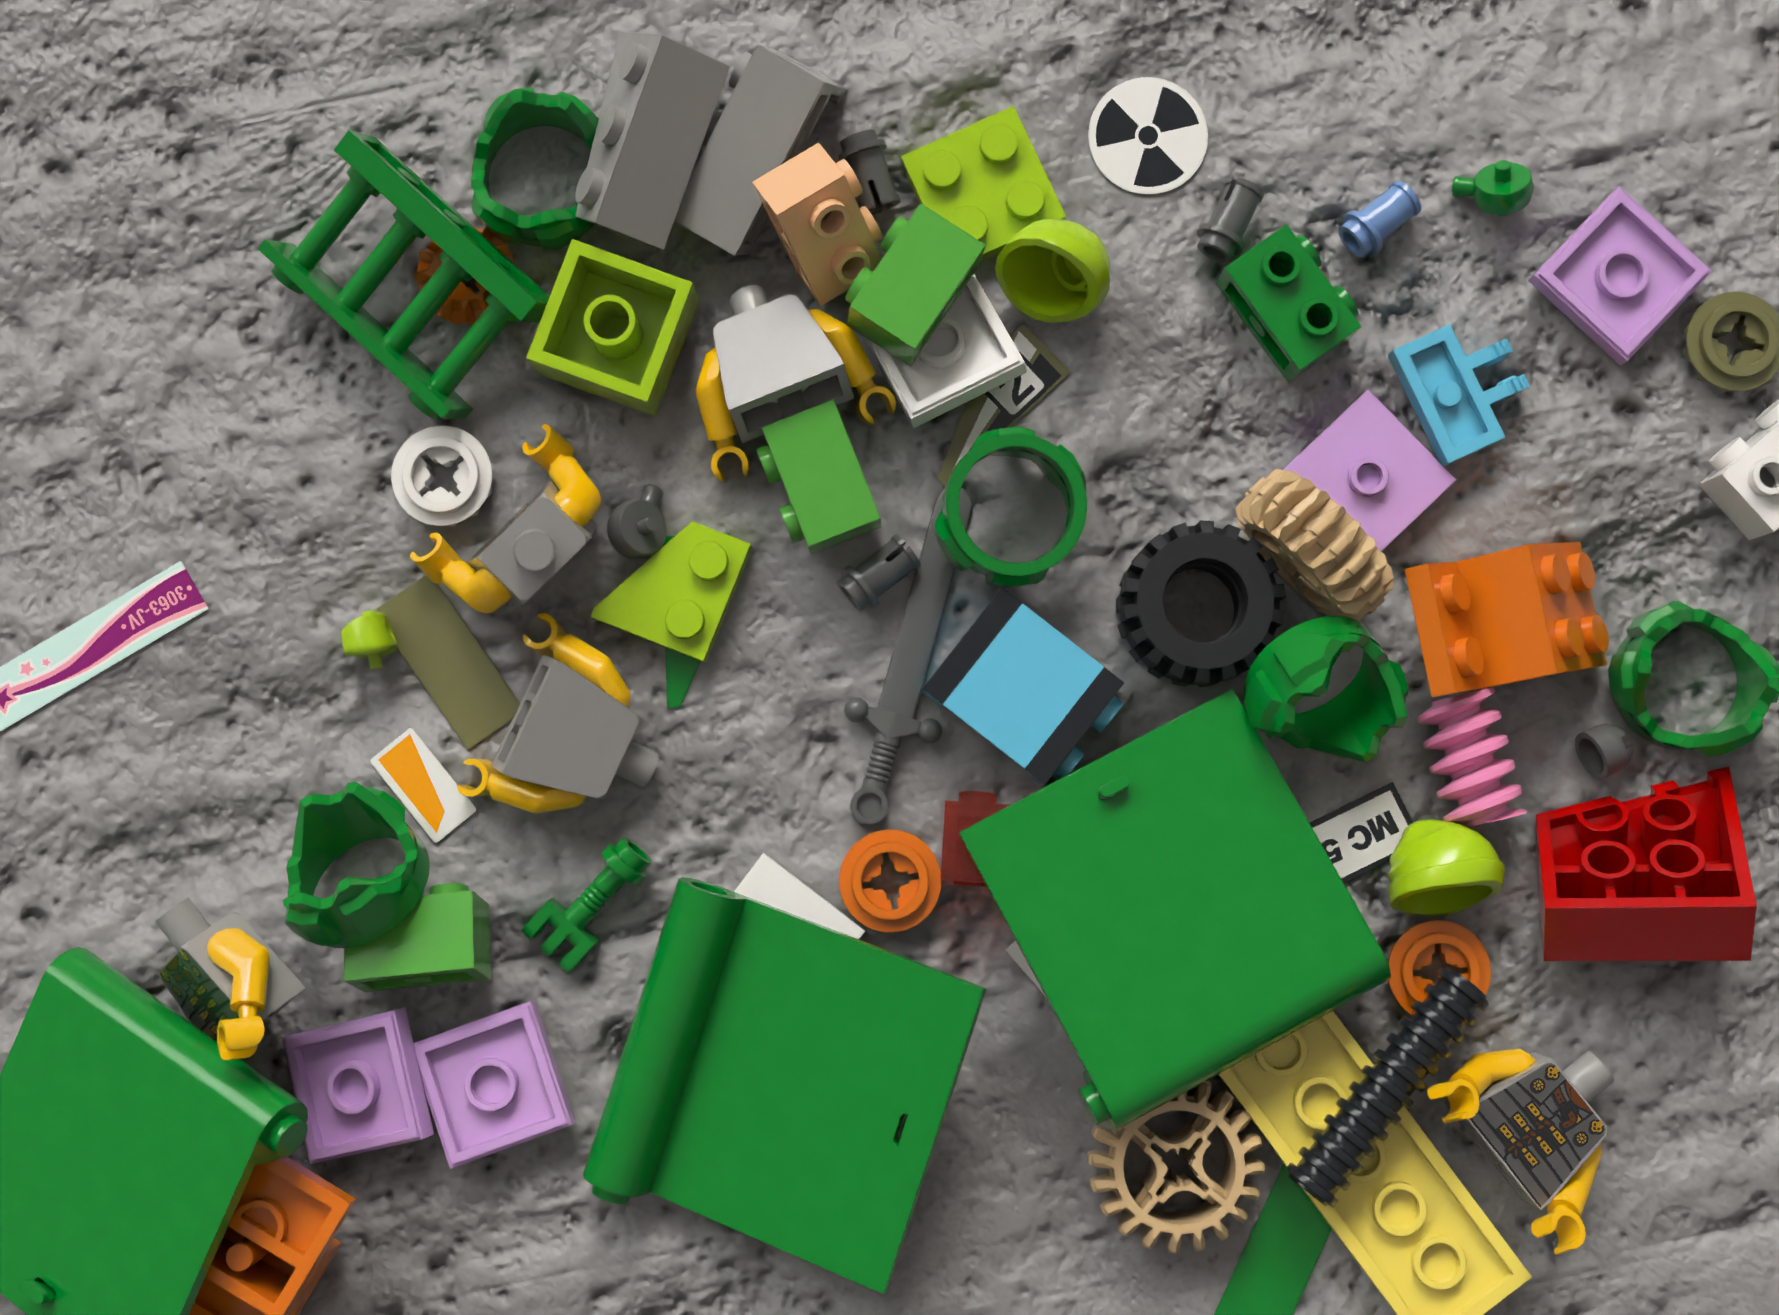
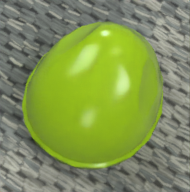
(1054, 271)
(1442, 869)

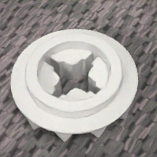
(413, 476)

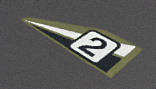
(1009, 401)

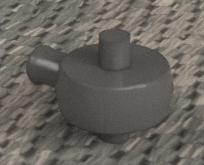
(637, 526)

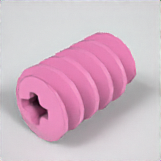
(1471, 759)

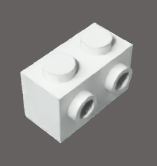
(1748, 478)

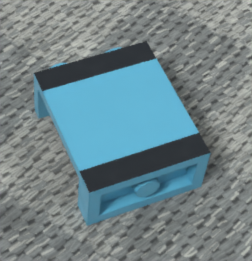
(1025, 688)

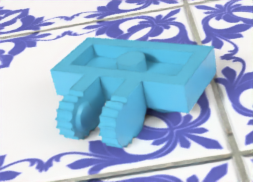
(1448, 395)

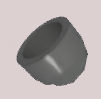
(1603, 750)

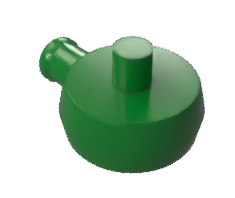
(1497, 188)

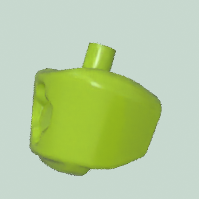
(369, 638)

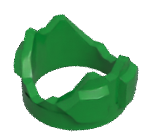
(505, 118)
(1060, 469)
(1301, 666)
(1755, 674)
(360, 906)

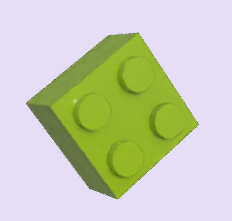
(613, 327)

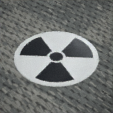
(1148, 135)

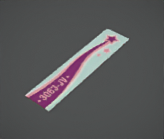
(97, 642)

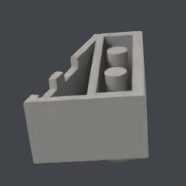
(759, 129)
(648, 136)

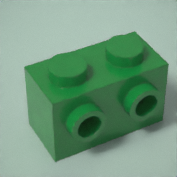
(1289, 302)

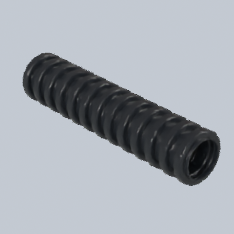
(1387, 1086)

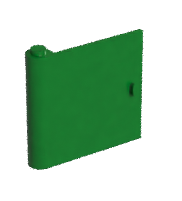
(1176, 912)
(778, 1081)
(123, 1147)

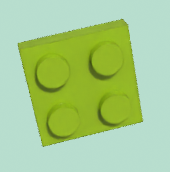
(984, 180)

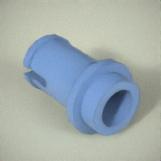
(1366, 229)

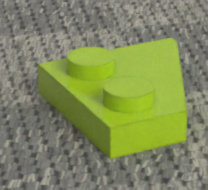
(680, 592)

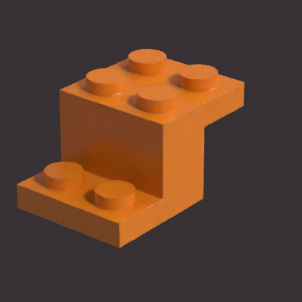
(1507, 617)
(275, 1243)

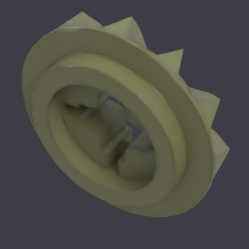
(1756, 327)

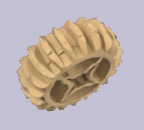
(1315, 545)
(1157, 1187)

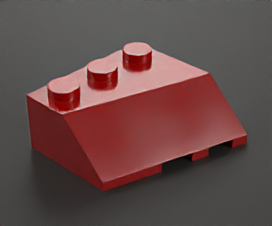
(1647, 877)

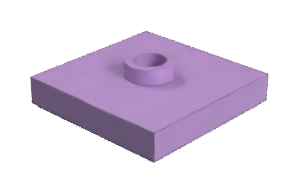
(1620, 276)
(1373, 469)
(493, 1084)
(358, 1085)

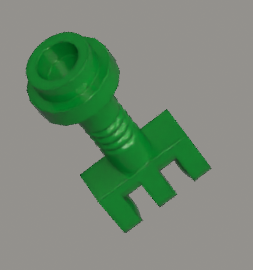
(624, 863)

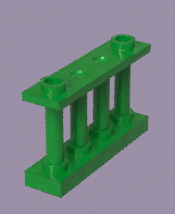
(464, 256)

